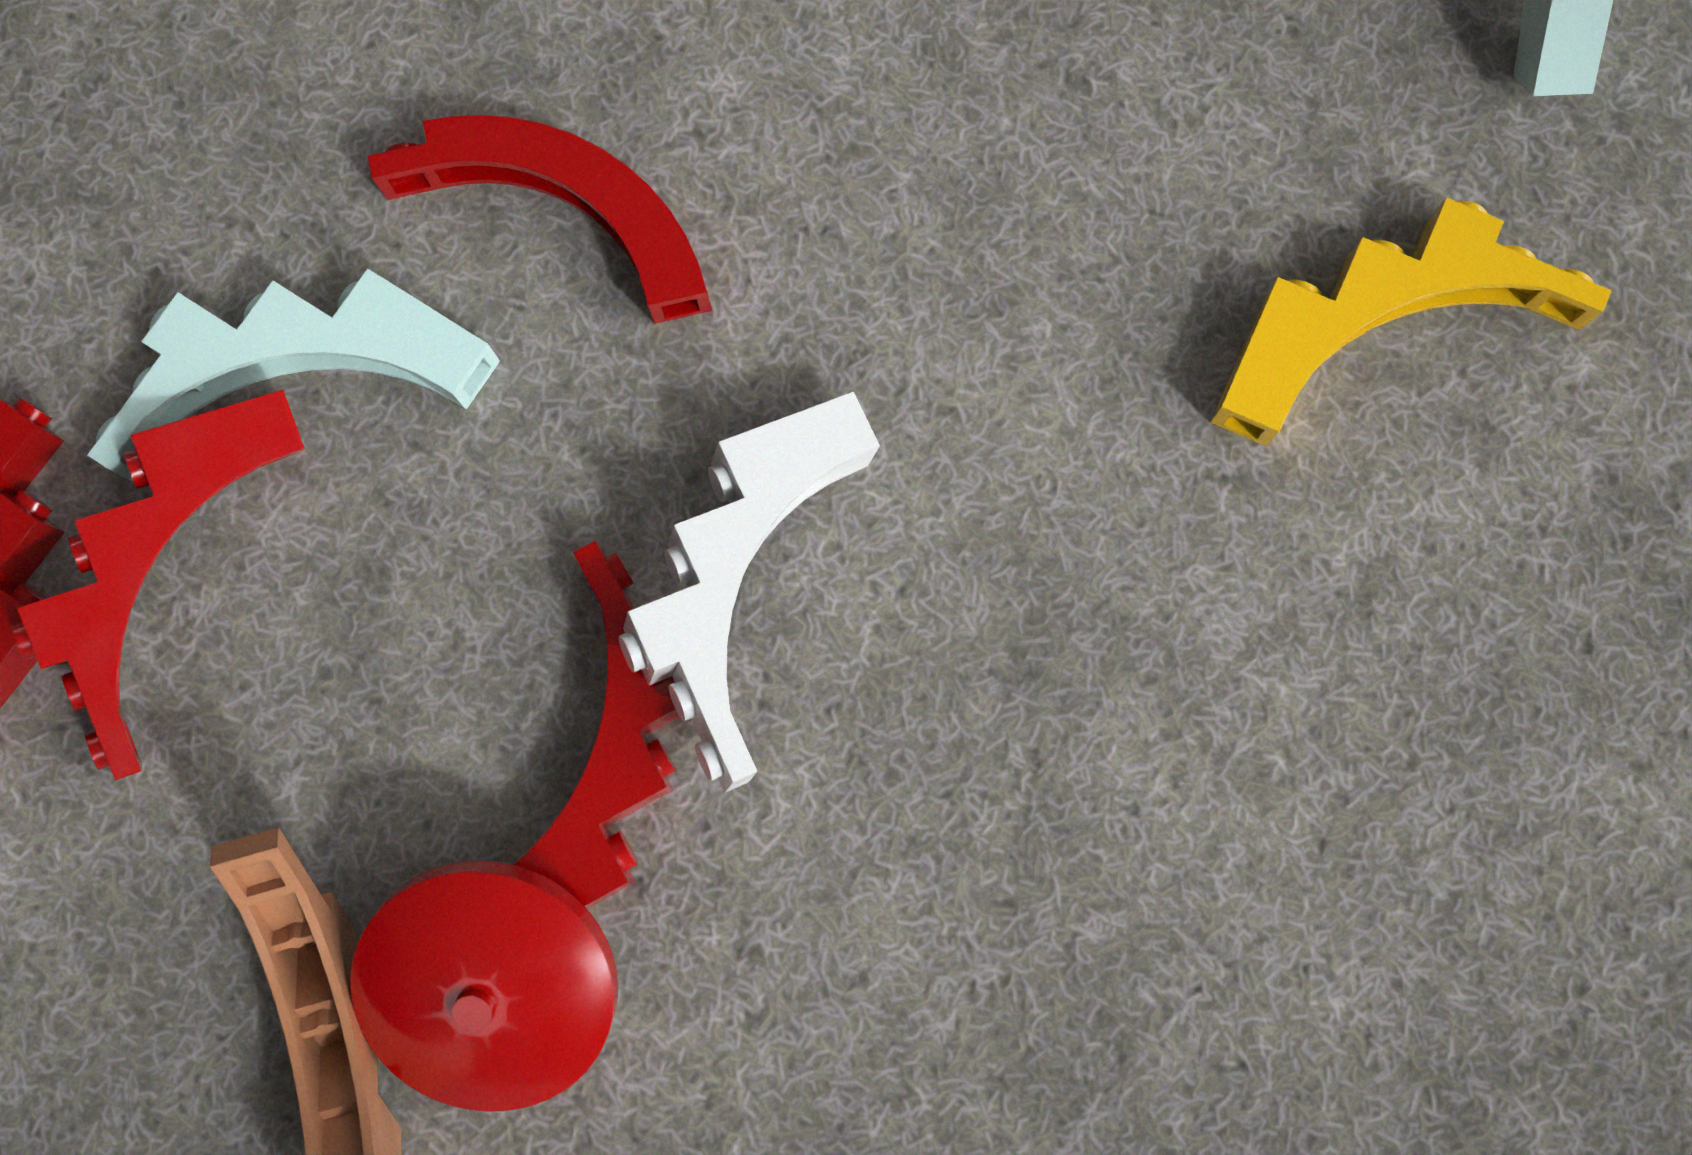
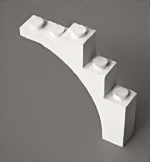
(687, 632)

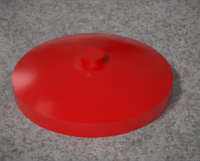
(484, 986)

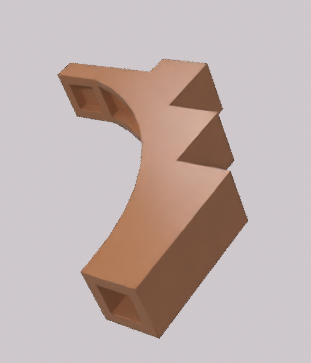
(308, 964)

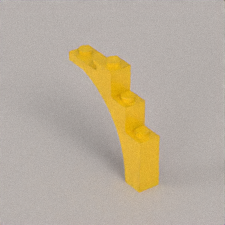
(1378, 283)

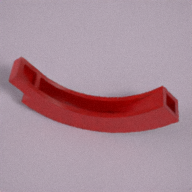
(565, 167)

